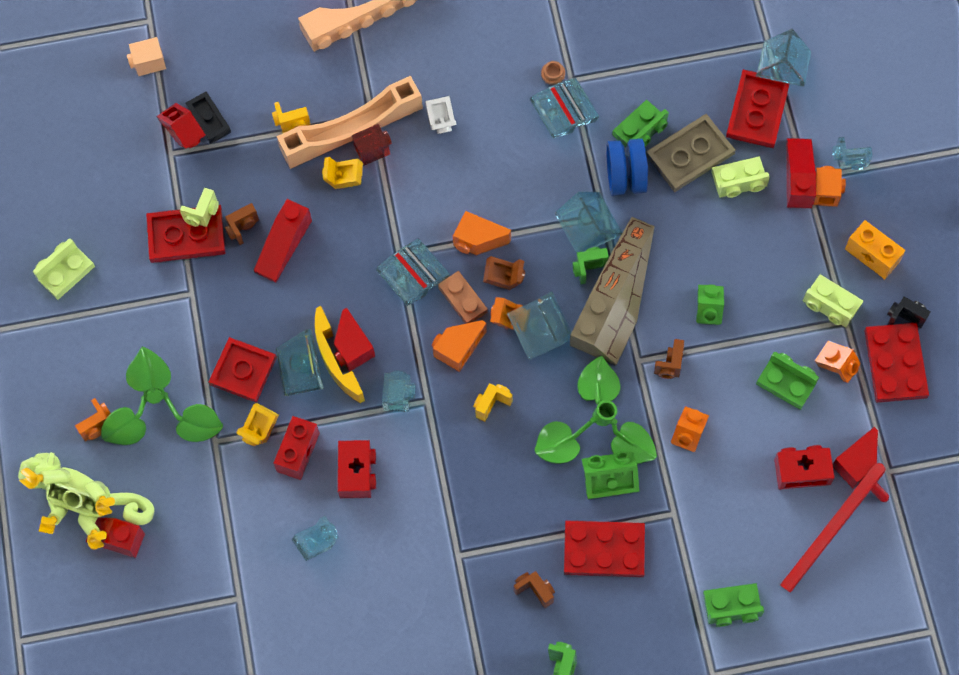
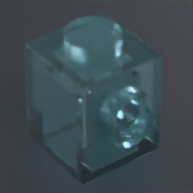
(397, 391)

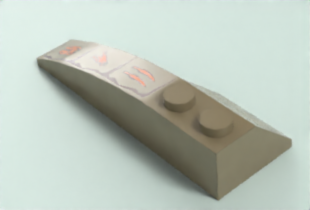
(616, 297)

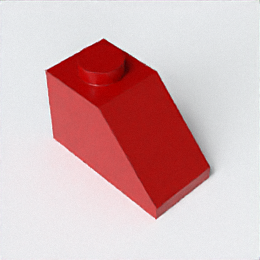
(181, 126)
(351, 343)
(858, 459)
(121, 536)

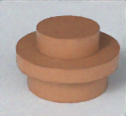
(553, 73)

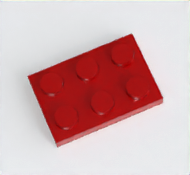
(757, 110)
(174, 239)
(896, 362)
(604, 548)

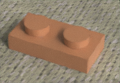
(462, 298)

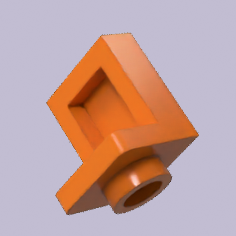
(499, 312)
(838, 360)
(91, 427)
(689, 429)

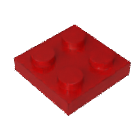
(242, 369)

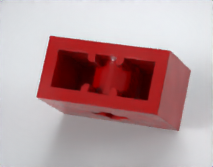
(296, 447)
(349, 456)
(792, 475)

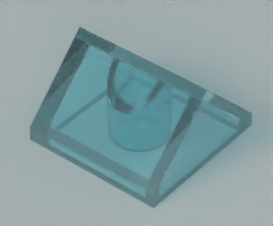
(785, 59)
(587, 221)
(540, 325)
(299, 364)

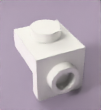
(440, 114)

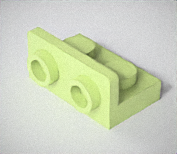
(740, 177)
(63, 268)
(832, 301)

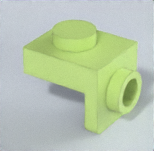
(205, 208)

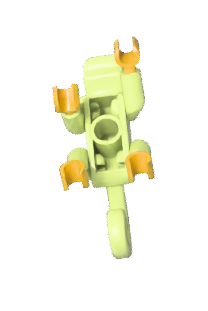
(76, 492)

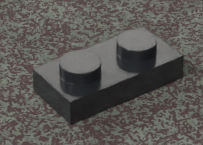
(208, 117)

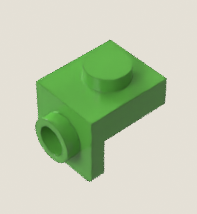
(589, 259)
(710, 304)

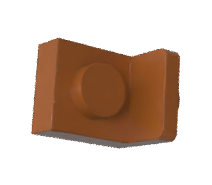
(241, 220)
(672, 366)

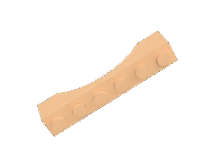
(328, 25)
(314, 140)

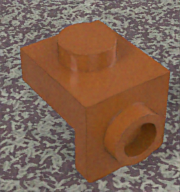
(504, 273)
(542, 589)

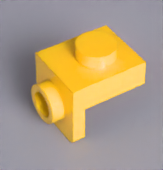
(290, 119)
(342, 173)
(486, 401)
(258, 425)

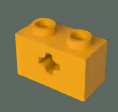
(874, 249)

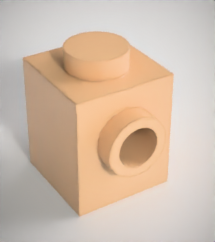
(146, 56)

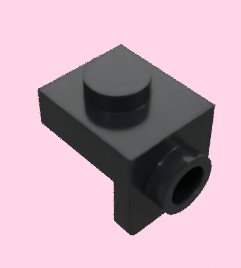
(909, 310)

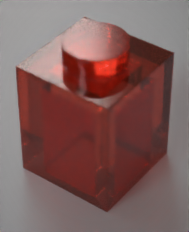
(371, 144)

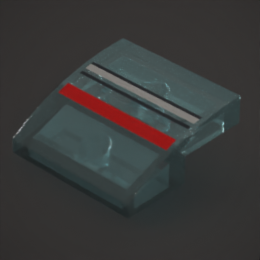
(564, 107)
(412, 271)

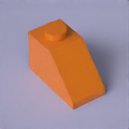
(479, 235)
(458, 343)

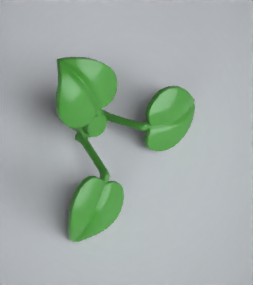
(151, 376)
(597, 383)

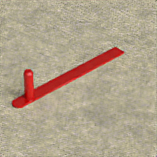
(868, 484)

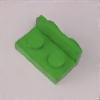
(642, 124)
(788, 380)
(610, 474)
(733, 604)
(564, 657)

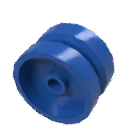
(629, 166)

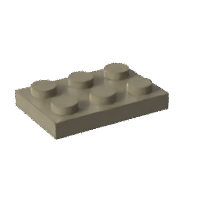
(690, 152)

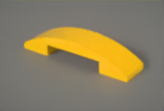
(346, 382)

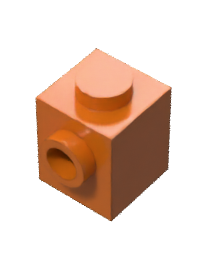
(829, 186)

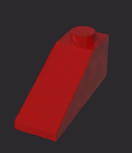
(800, 173)
(283, 239)

